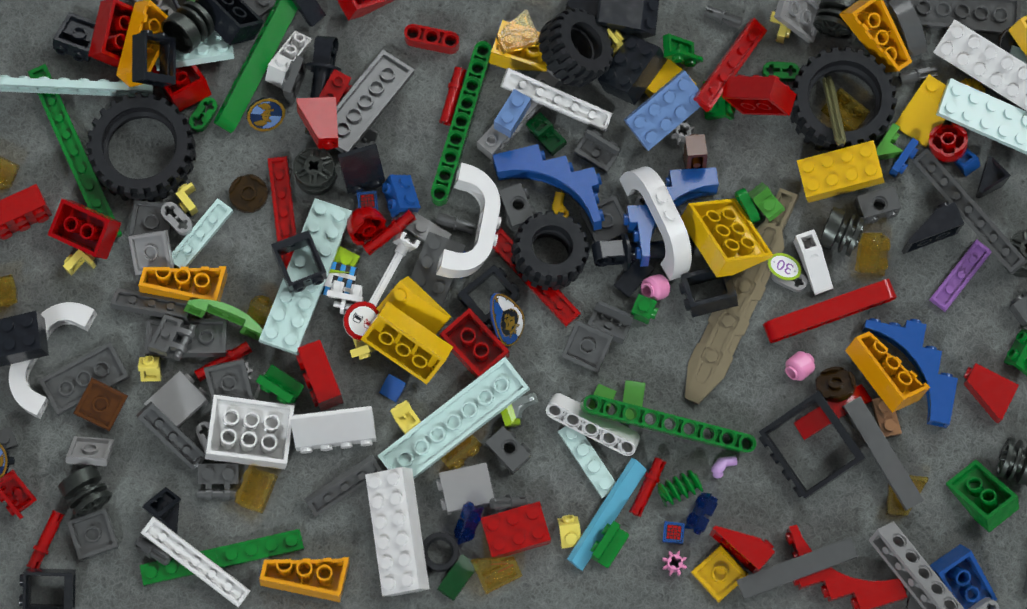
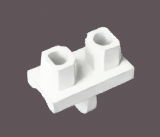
(337, 292)

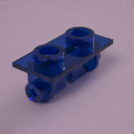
(704, 505)
(466, 529)

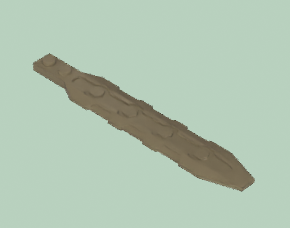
(726, 327)

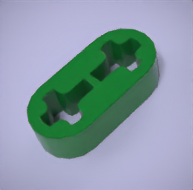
(782, 67)
(207, 117)
(748, 206)

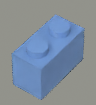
(512, 113)

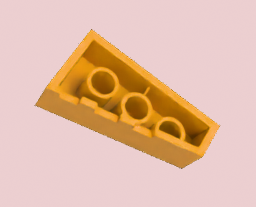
(144, 16)
(877, 33)
(184, 282)
(885, 372)
(308, 576)

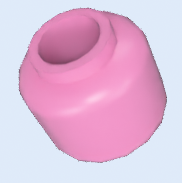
(655, 287)
(800, 366)

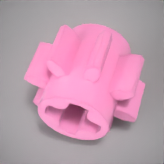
(676, 557)

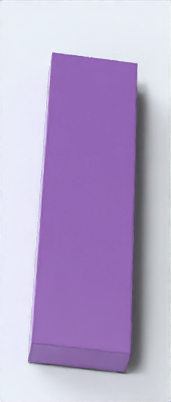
(960, 275)

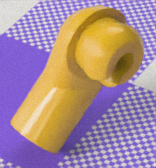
(557, 205)

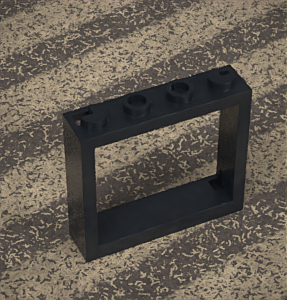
(777, 456)

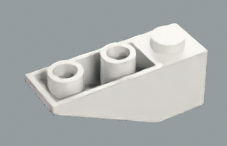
(278, 66)
(813, 261)

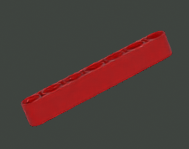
(829, 311)

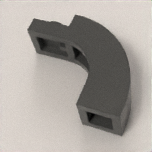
(908, 25)

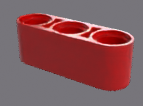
(425, 32)

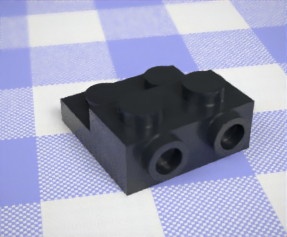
(74, 37)

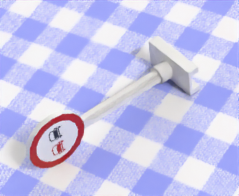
(361, 314)

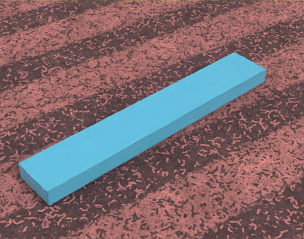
(607, 512)

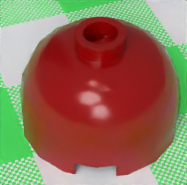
(948, 142)
(365, 224)

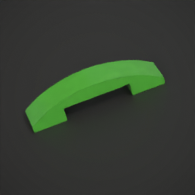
(249, 326)

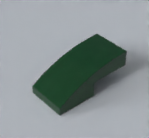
(545, 133)
(457, 578)

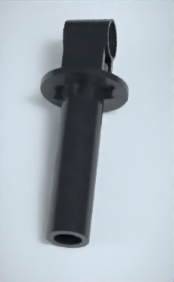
(323, 64)
(623, 252)

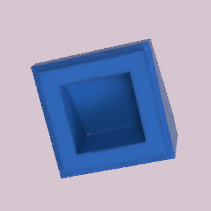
(968, 163)
(392, 388)

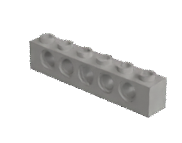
(494, 141)
(912, 569)

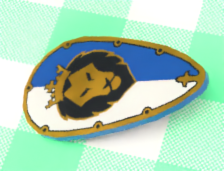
(506, 318)

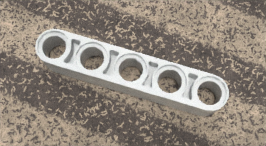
(599, 429)

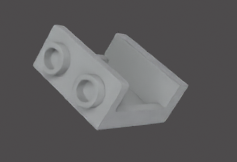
(179, 398)
(464, 486)

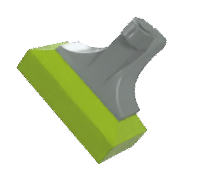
(513, 413)

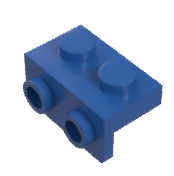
(400, 194)

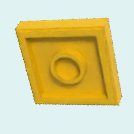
(719, 573)

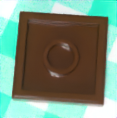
(100, 404)

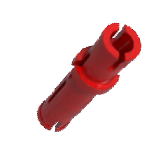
(454, 90)
(396, 226)
(234, 354)
(648, 485)
(45, 540)

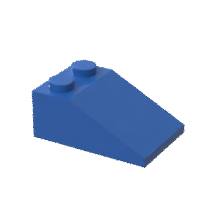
(963, 576)

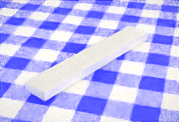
(556, 99)
(195, 561)

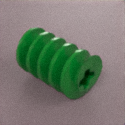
(679, 487)

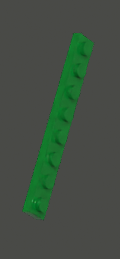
(227, 556)

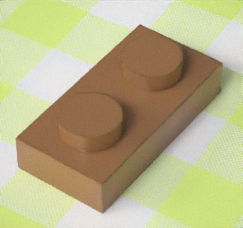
(885, 418)

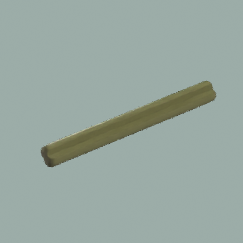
(834, 111)

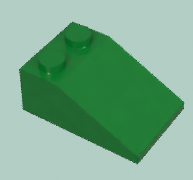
(983, 495)

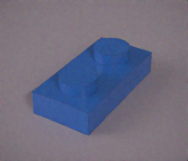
(900, 165)

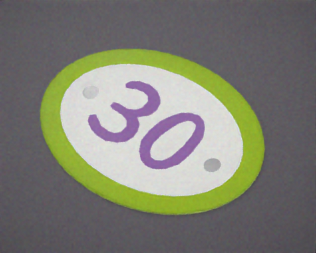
(784, 266)

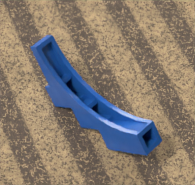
(558, 172)
(682, 187)
(926, 362)

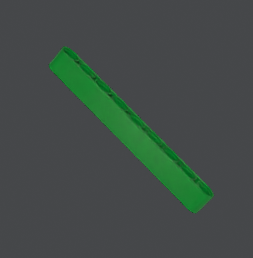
(255, 65)
(461, 132)
(677, 421)

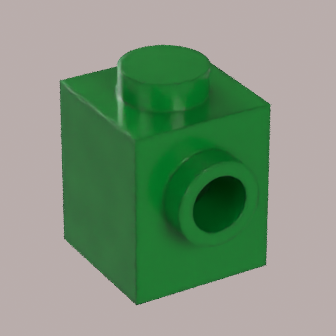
(644, 309)

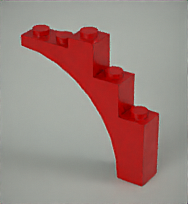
(838, 585)

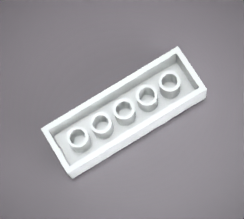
(985, 62)
(397, 531)

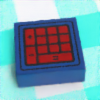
(367, 199)
(673, 532)

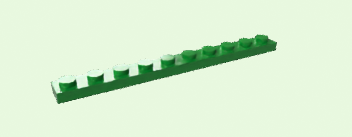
(72, 148)

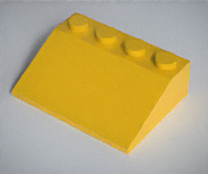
(725, 236)

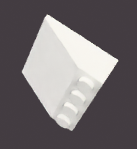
(333, 429)
(249, 432)

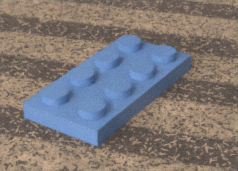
(664, 110)

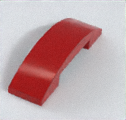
(817, 420)

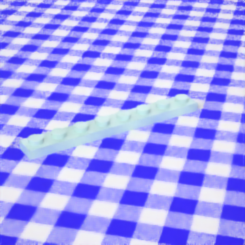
(66, 86)

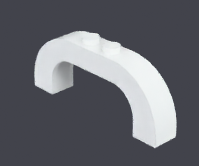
(486, 193)
(669, 222)
(55, 316)

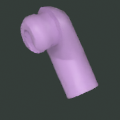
(720, 465)

